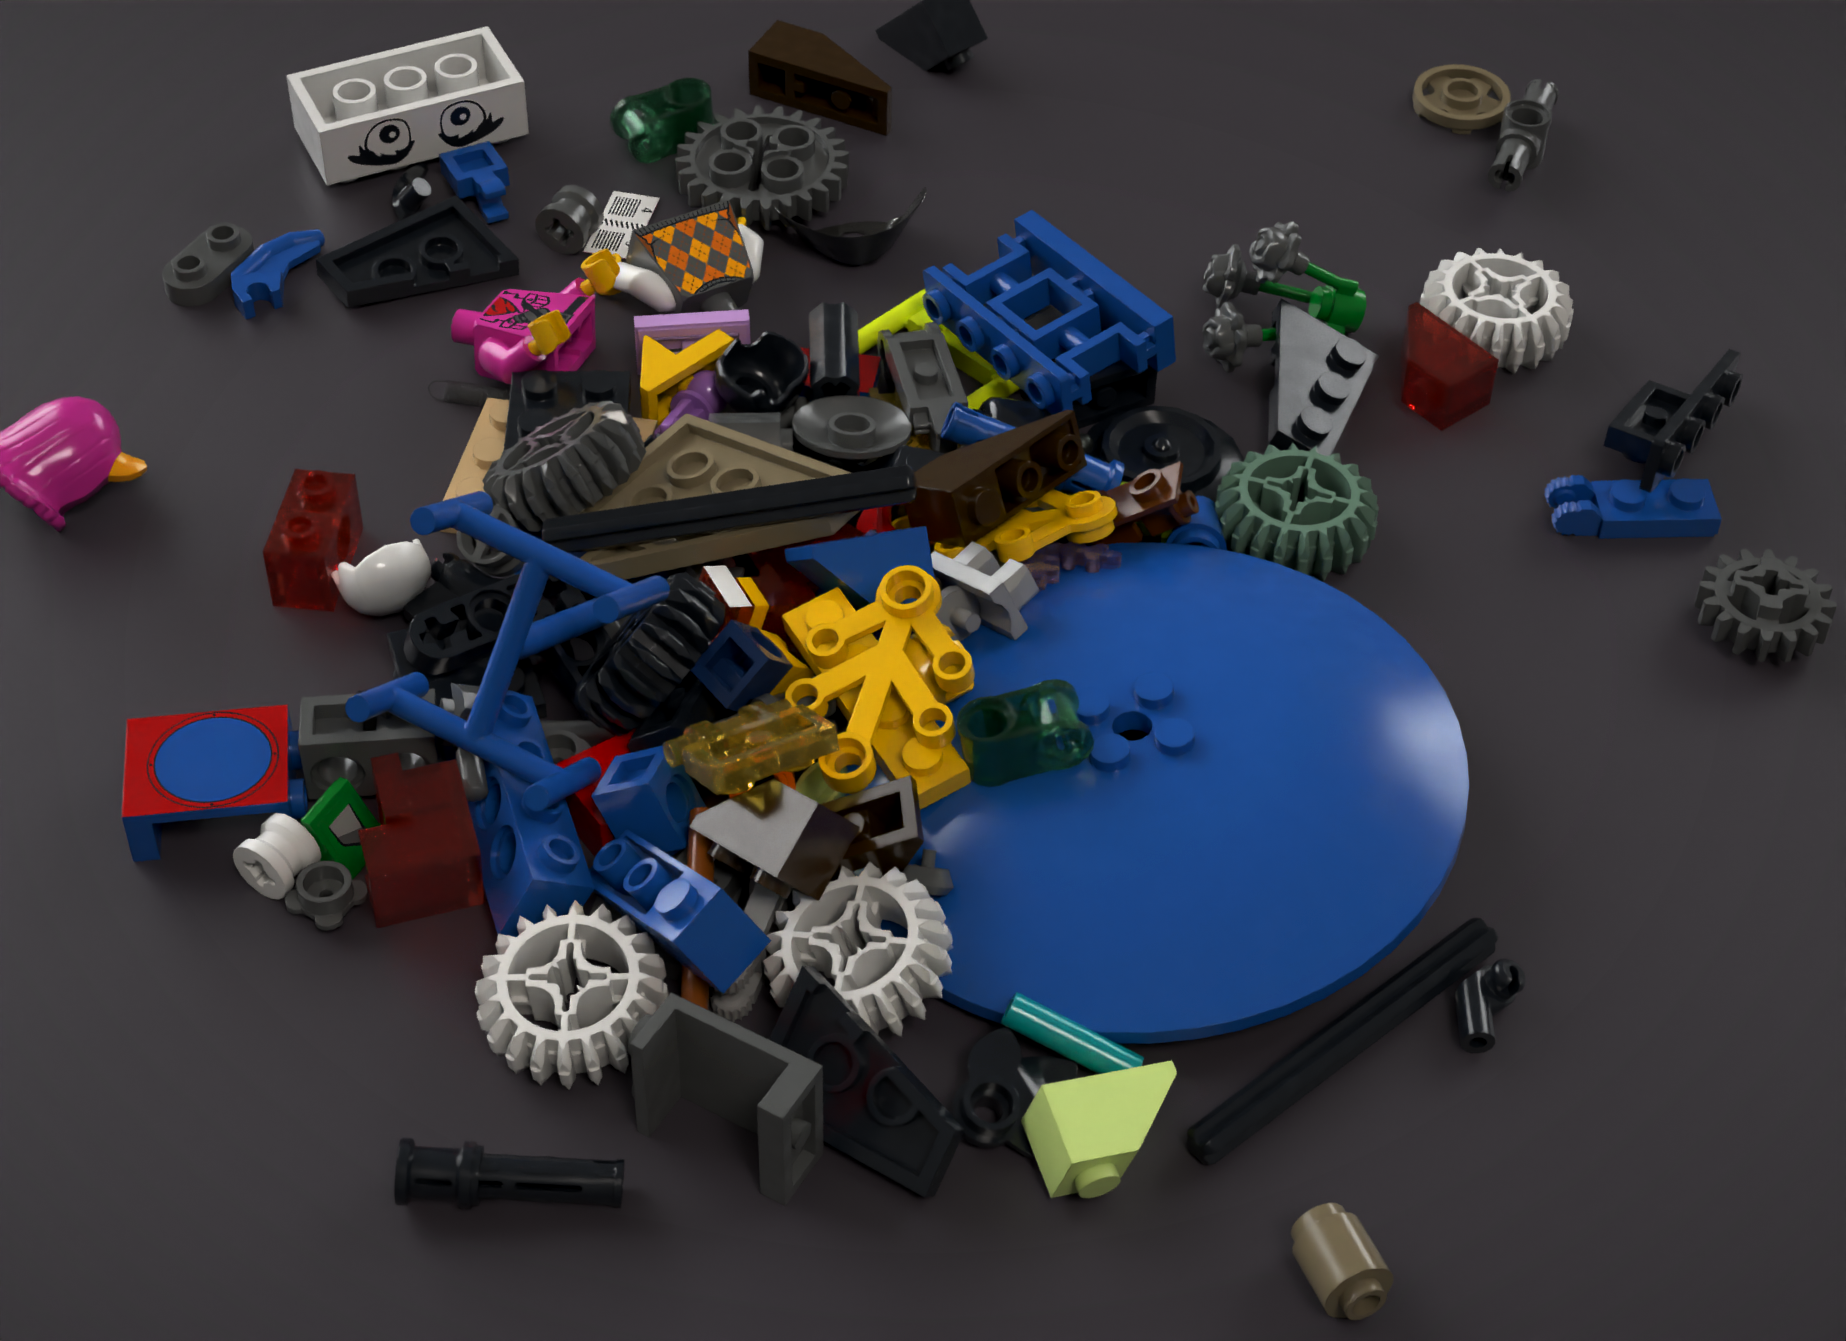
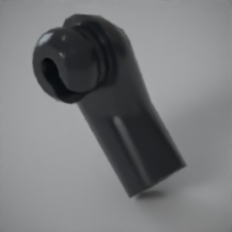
(1482, 998)

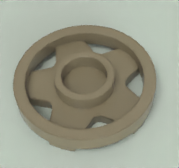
(1460, 97)

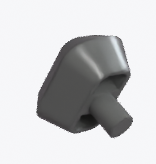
(935, 879)

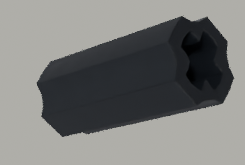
(833, 351)

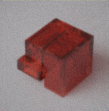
(426, 845)

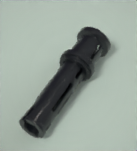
(471, 1174)

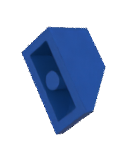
(861, 561)

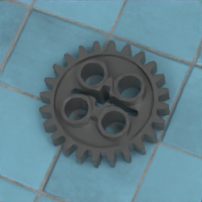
(797, 173)

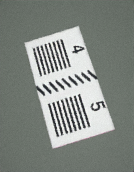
(621, 216)

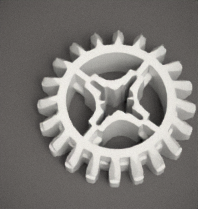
(1502, 305)
(844, 938)
(541, 969)

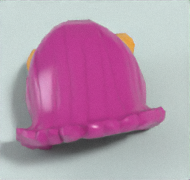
(63, 457)

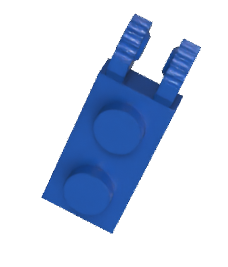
(1625, 511)

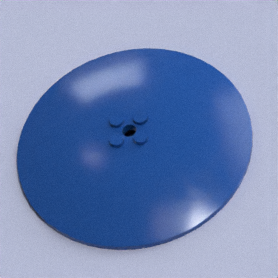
(1237, 854)

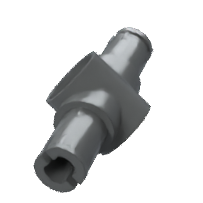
(1523, 135)

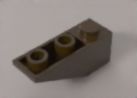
(994, 479)

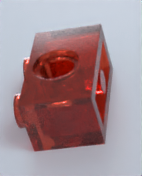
(311, 537)

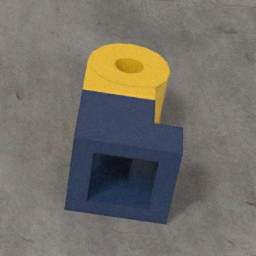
(747, 664)

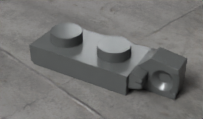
(925, 384)

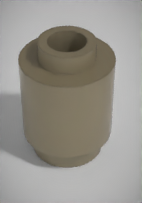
(1340, 1262)

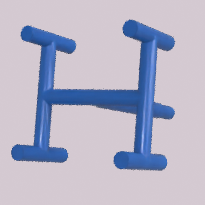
(516, 640)

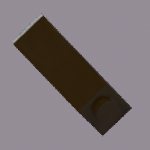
(818, 77)

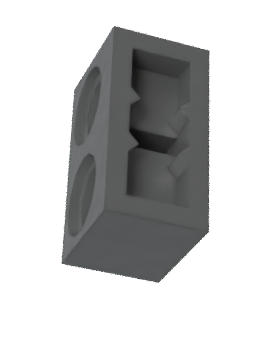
(339, 747)

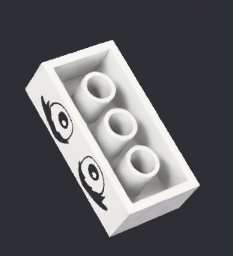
(407, 105)

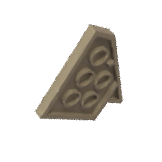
(706, 459)

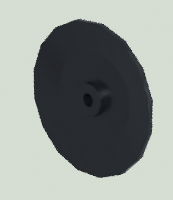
(1163, 436)

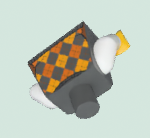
(692, 262)

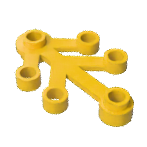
(1079, 517)
(881, 669)

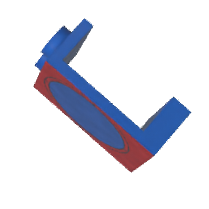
(208, 769)

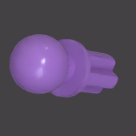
(697, 400)

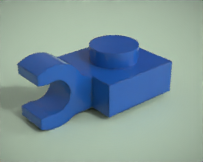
(479, 174)

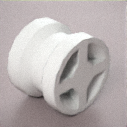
(276, 855)

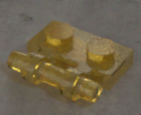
(752, 745)

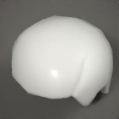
(384, 578)

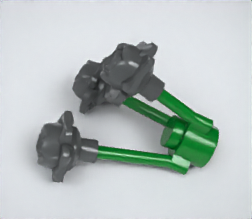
(1272, 254)

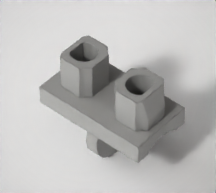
(982, 592)

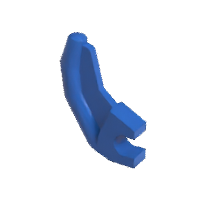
(265, 269)

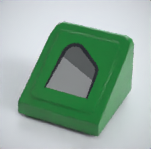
(336, 823)

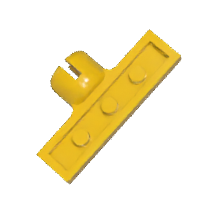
(895, 743)

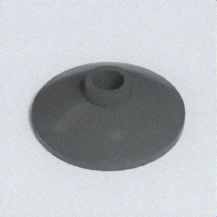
(851, 427)

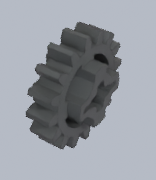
(1765, 605)

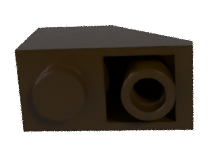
(782, 834)

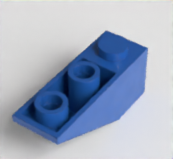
(677, 909)

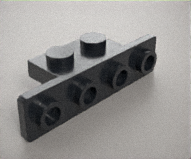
(1668, 422)

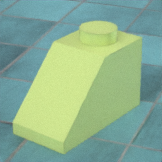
(1094, 1126)

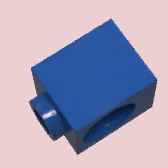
(648, 799)

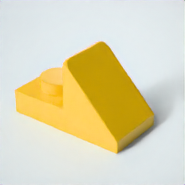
(668, 373)

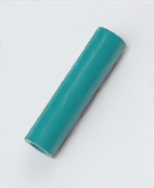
(1067, 1036)

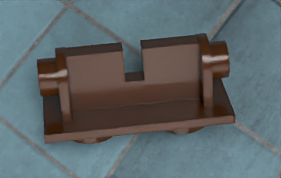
(1154, 500)

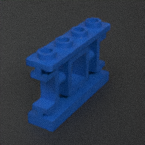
(1072, 283)

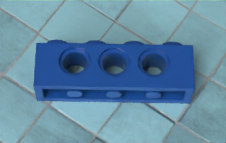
(525, 853)

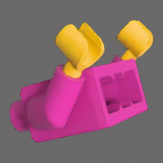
(535, 327)

